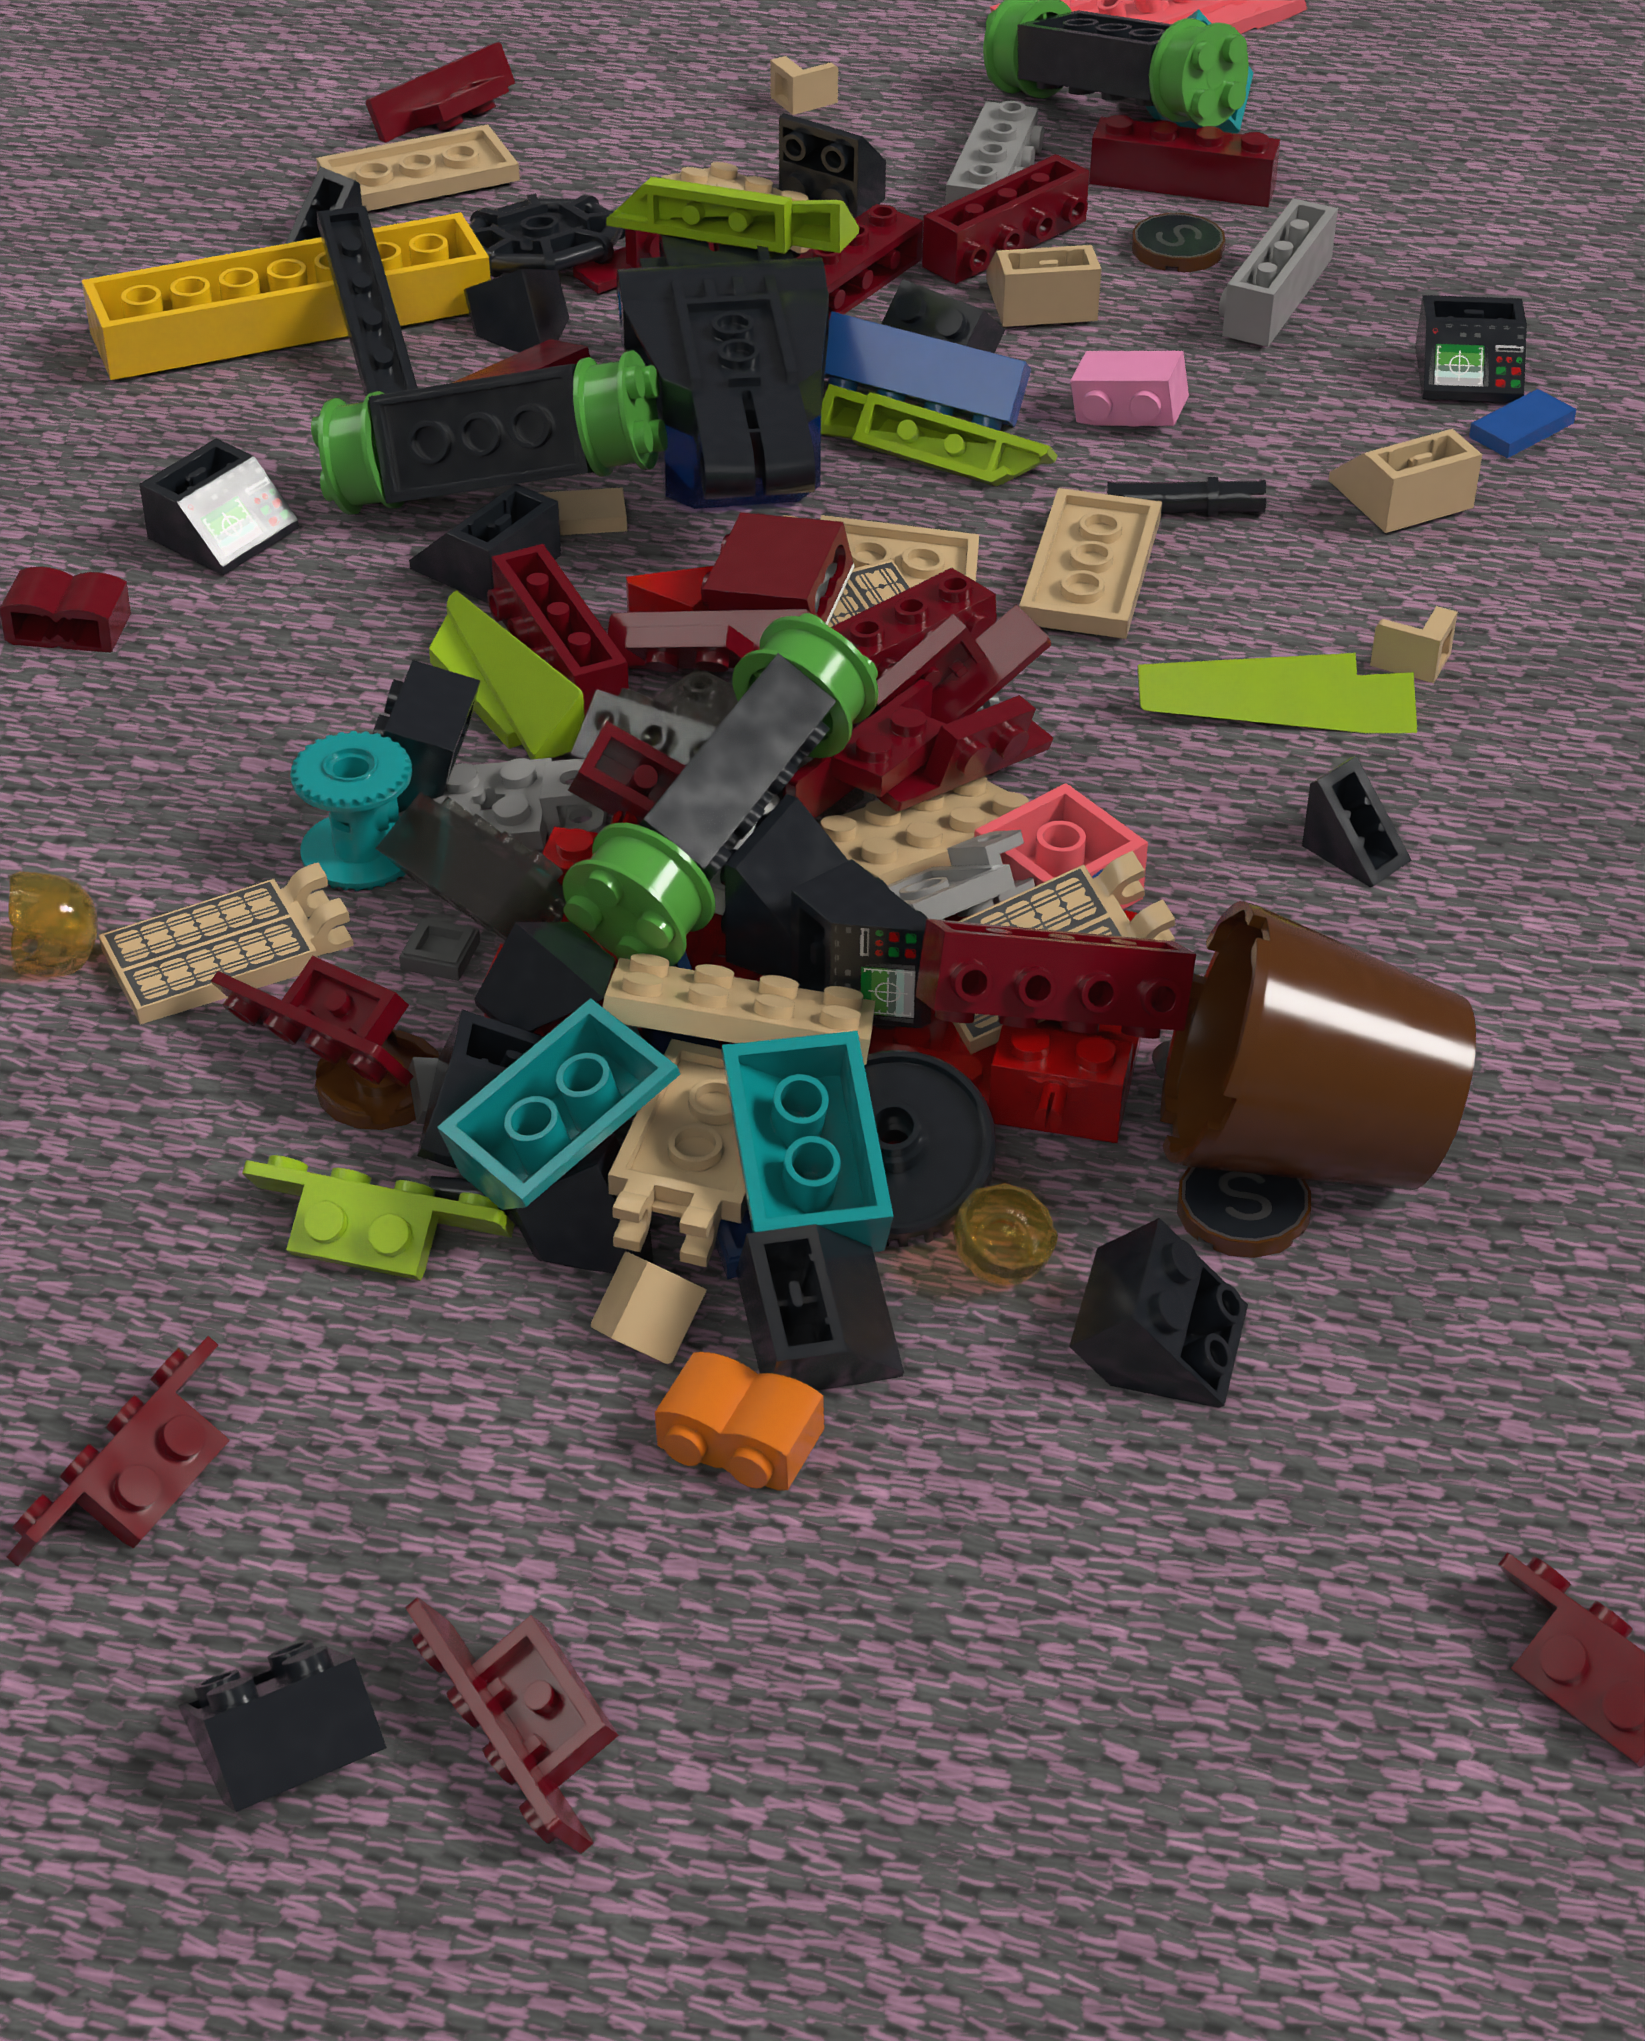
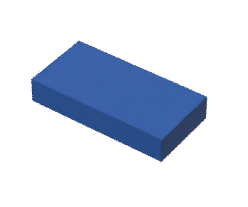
(1522, 423)

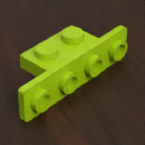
(366, 1224)

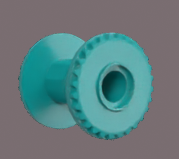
(359, 784)

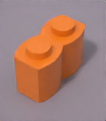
(740, 1421)

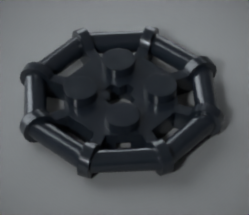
(545, 234)

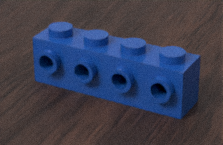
(925, 371)

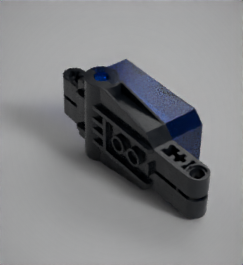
(736, 367)

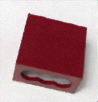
(780, 566)

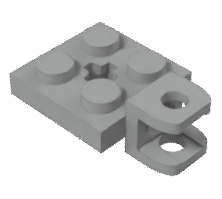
(524, 797)
(971, 883)

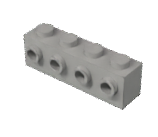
(997, 147)
(1278, 272)

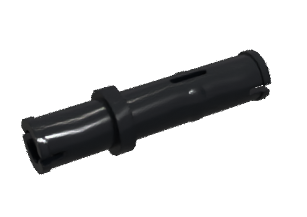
(1197, 496)

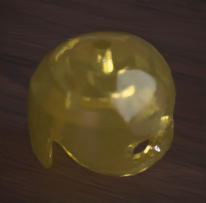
(55, 915)

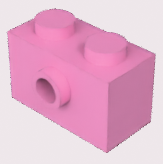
(1130, 388)

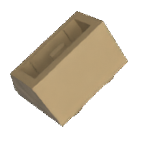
(1045, 285)
(1412, 480)

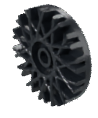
(943, 1138)

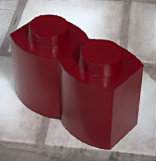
(65, 610)

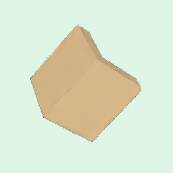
(803, 89)
(1412, 649)
(648, 1308)

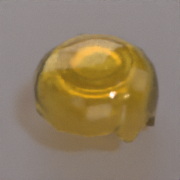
(1004, 1234)

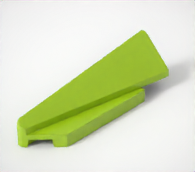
(735, 217)
(929, 437)
(518, 690)
(1283, 691)

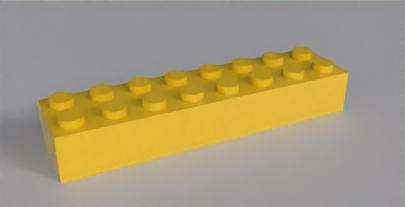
(271, 297)

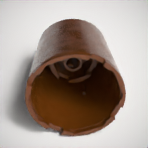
(1314, 1060)

